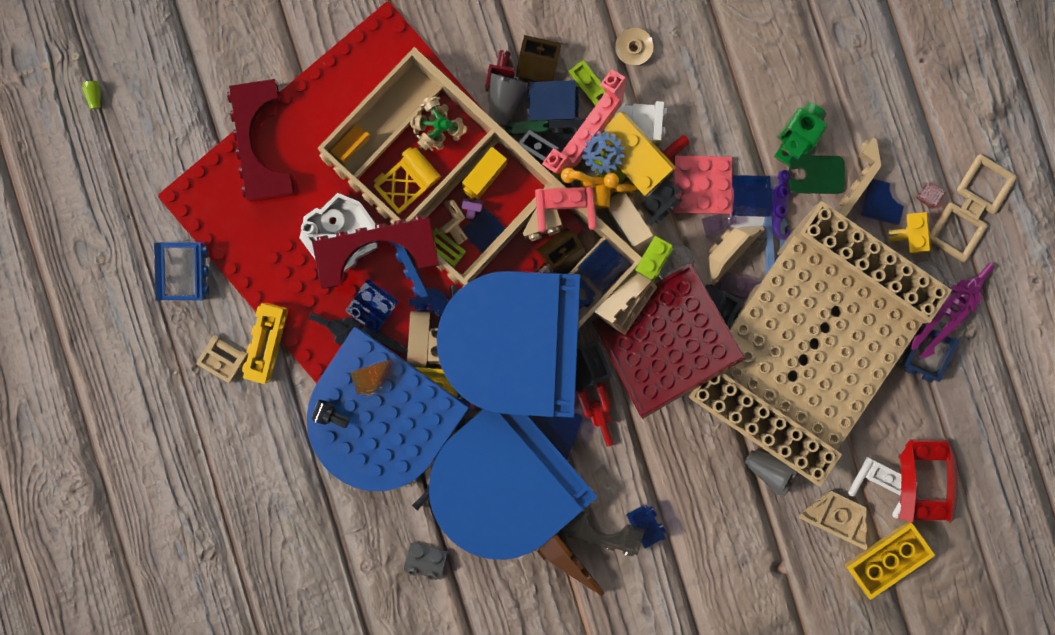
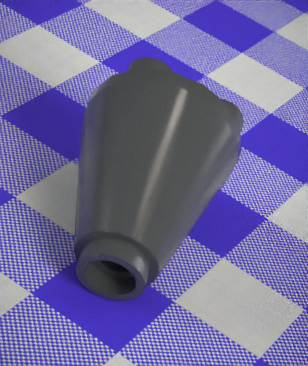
(771, 471)

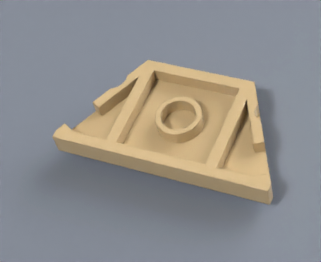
(838, 517)

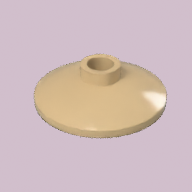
(638, 38)

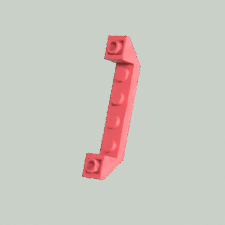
(614, 85)

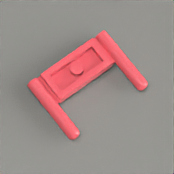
(565, 199)

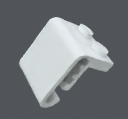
(647, 118)

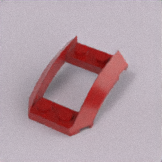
(927, 509)

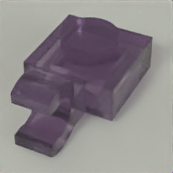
(715, 225)

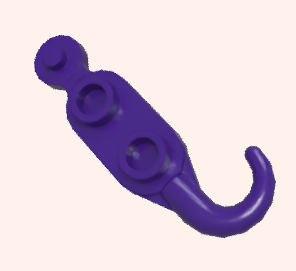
(780, 203)

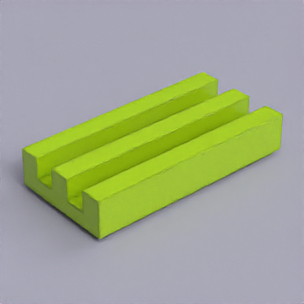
(458, 257)

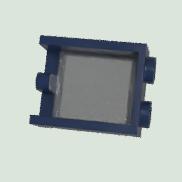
(935, 365)

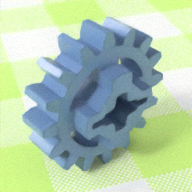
(611, 150)

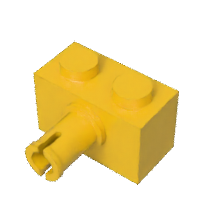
(916, 233)

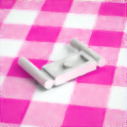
(880, 475)

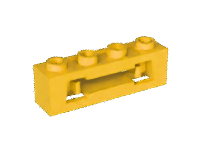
(262, 370)

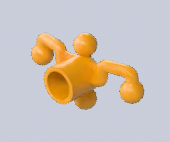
(601, 185)

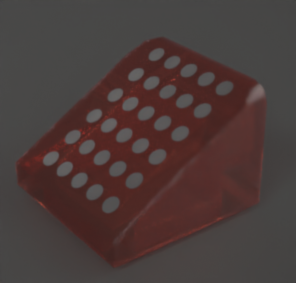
(930, 195)

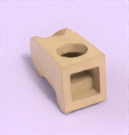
(433, 358)

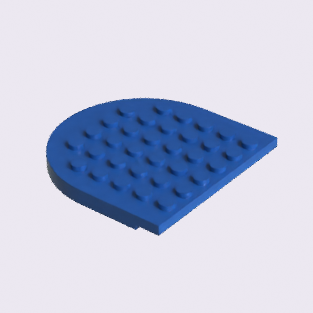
(513, 342)
(390, 432)
(503, 487)

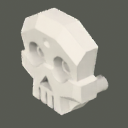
(349, 216)

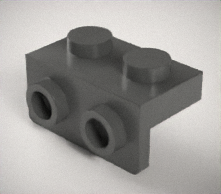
(425, 561)

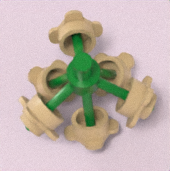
(440, 123)

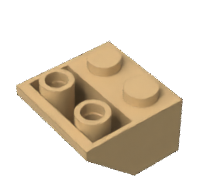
(553, 225)

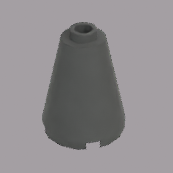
(504, 98)

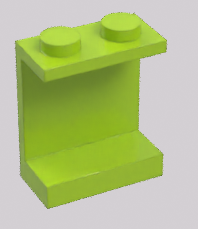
(654, 258)

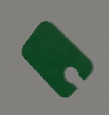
(822, 174)

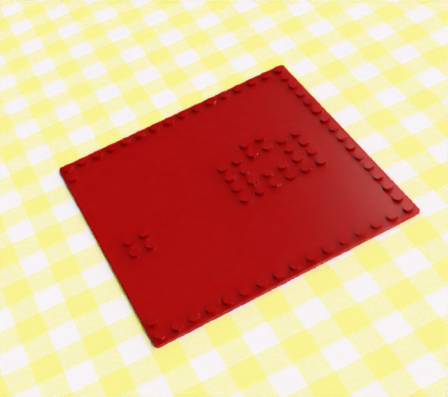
(260, 240)

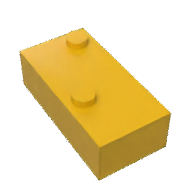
(643, 160)
(889, 560)

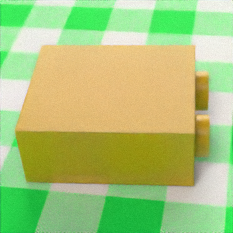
(484, 173)

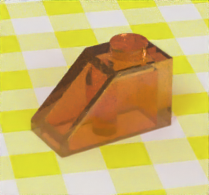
(370, 377)

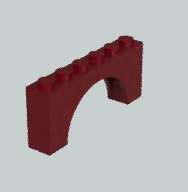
(247, 103)
(334, 252)

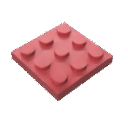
(705, 184)

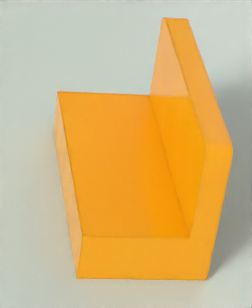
(350, 144)

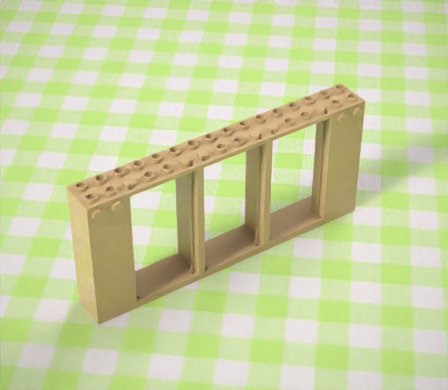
(388, 113)

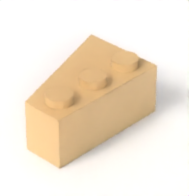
(630, 222)
(626, 302)

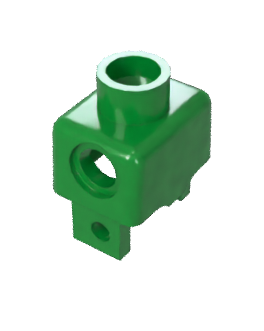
(801, 132)

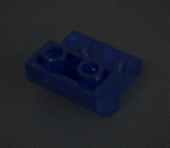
(751, 196)
(603, 266)
(435, 299)
(372, 306)

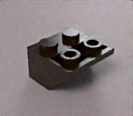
(538, 59)
(562, 252)

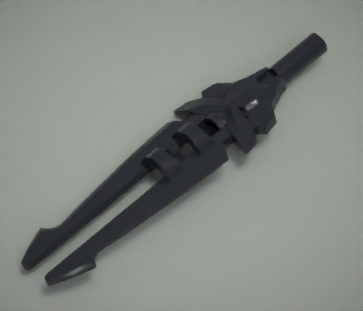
(342, 329)

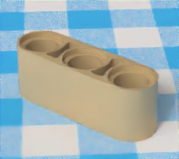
(418, 338)

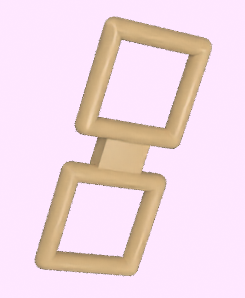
(972, 208)

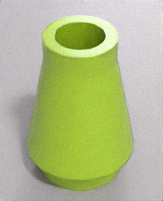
(92, 93)

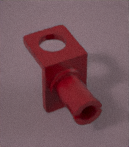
(501, 68)

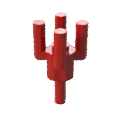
(598, 410)

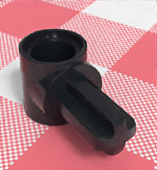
(326, 413)

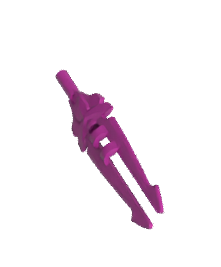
(967, 296)

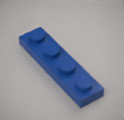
(410, 271)

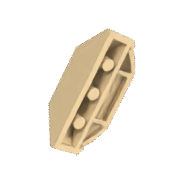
(729, 250)

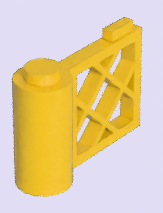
(420, 171)

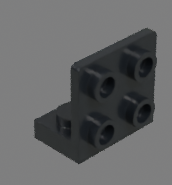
(563, 131)
(664, 197)

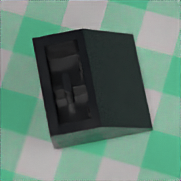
(726, 303)
(591, 366)

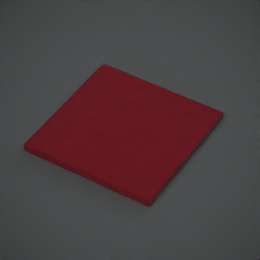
(672, 343)

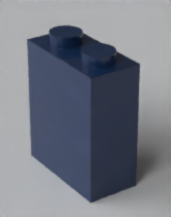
(553, 100)

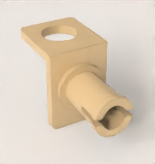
(453, 225)

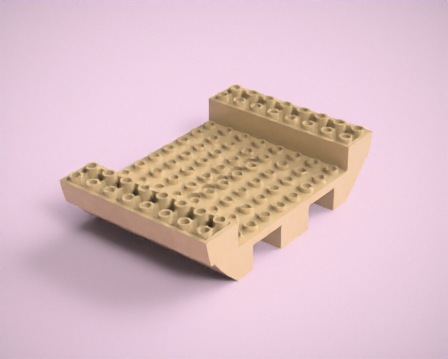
(881, 309)

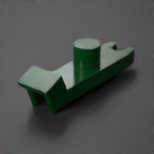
(523, 127)

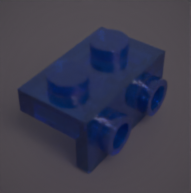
(644, 518)

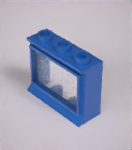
(180, 271)

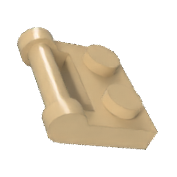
(218, 364)

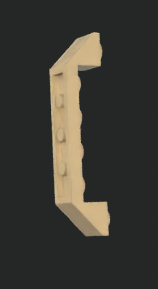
(870, 154)

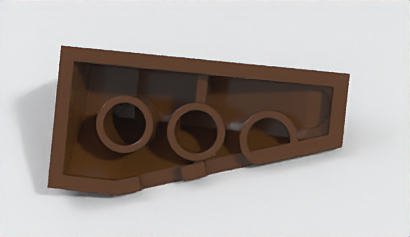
(562, 557)

